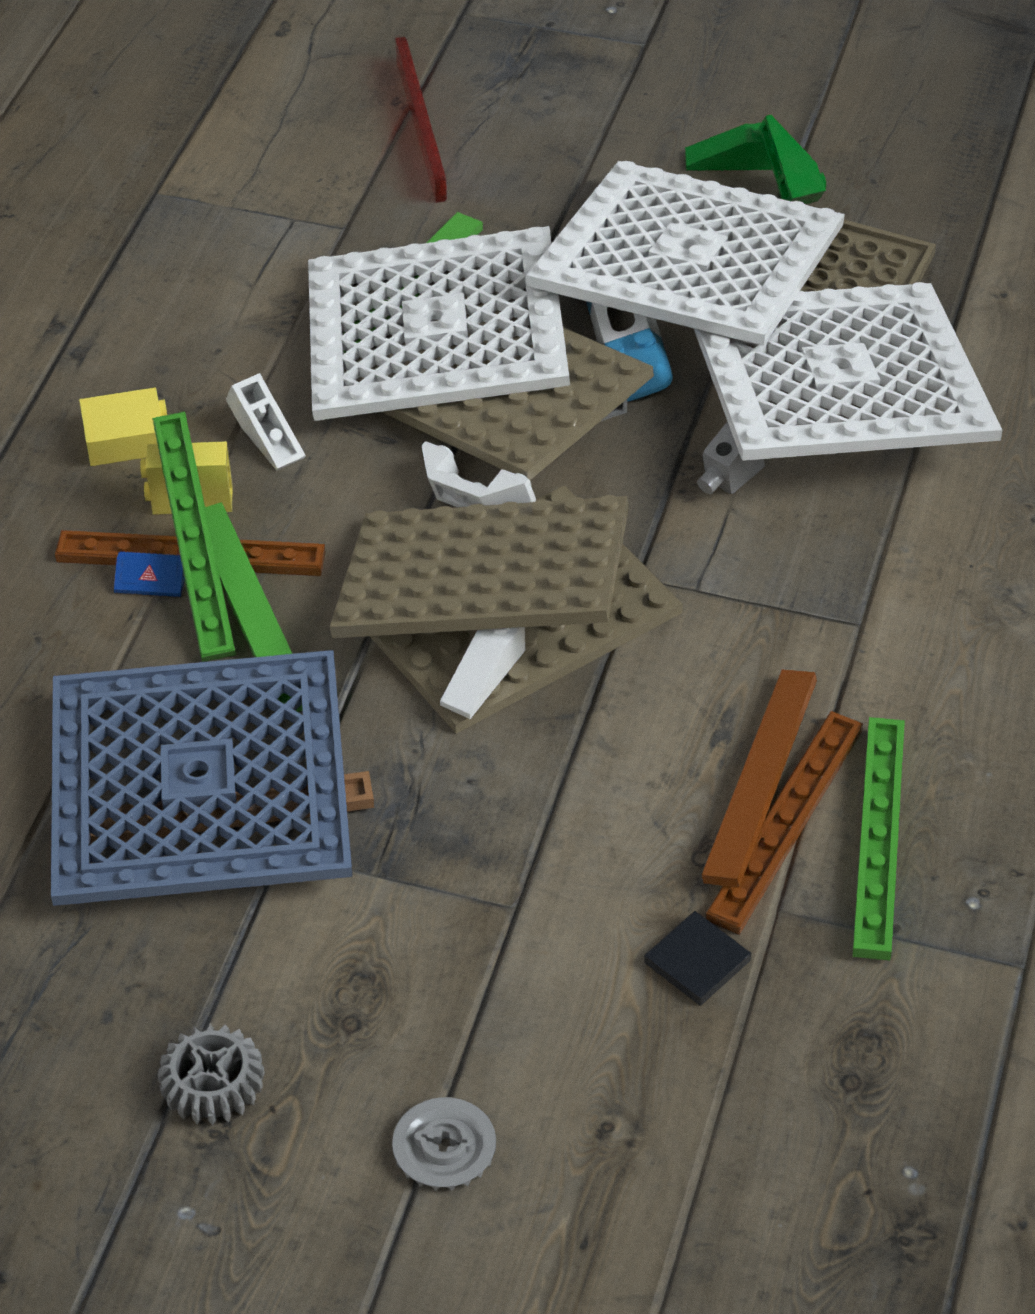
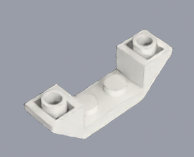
(458, 492)

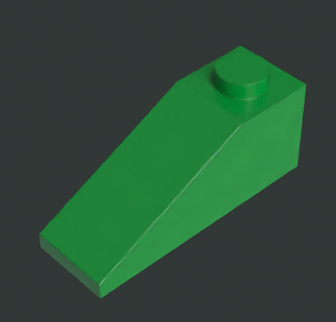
(731, 150)
(792, 166)

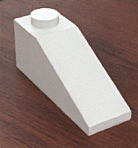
(264, 421)
(482, 668)

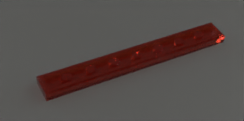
(421, 120)

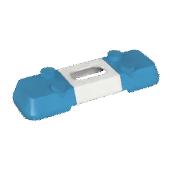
(639, 341)

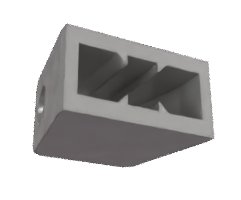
(724, 464)

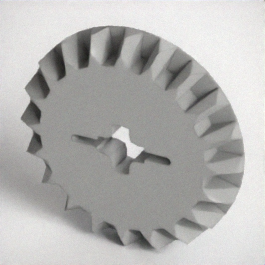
(425, 1126)

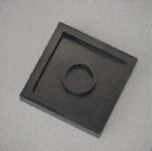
(697, 958)

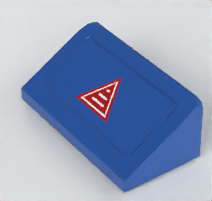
(149, 574)

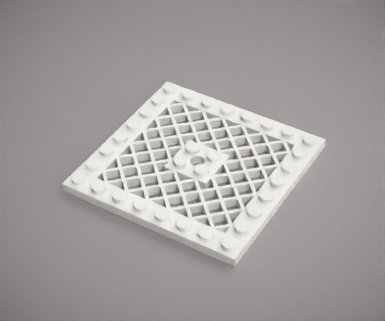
(681, 245)
(931, 336)
(339, 393)

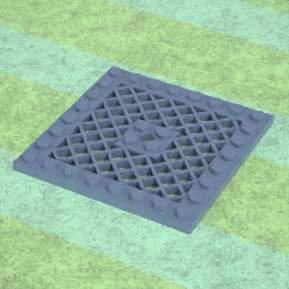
(85, 696)

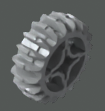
(207, 1087)

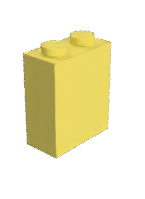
(120, 425)
(213, 473)

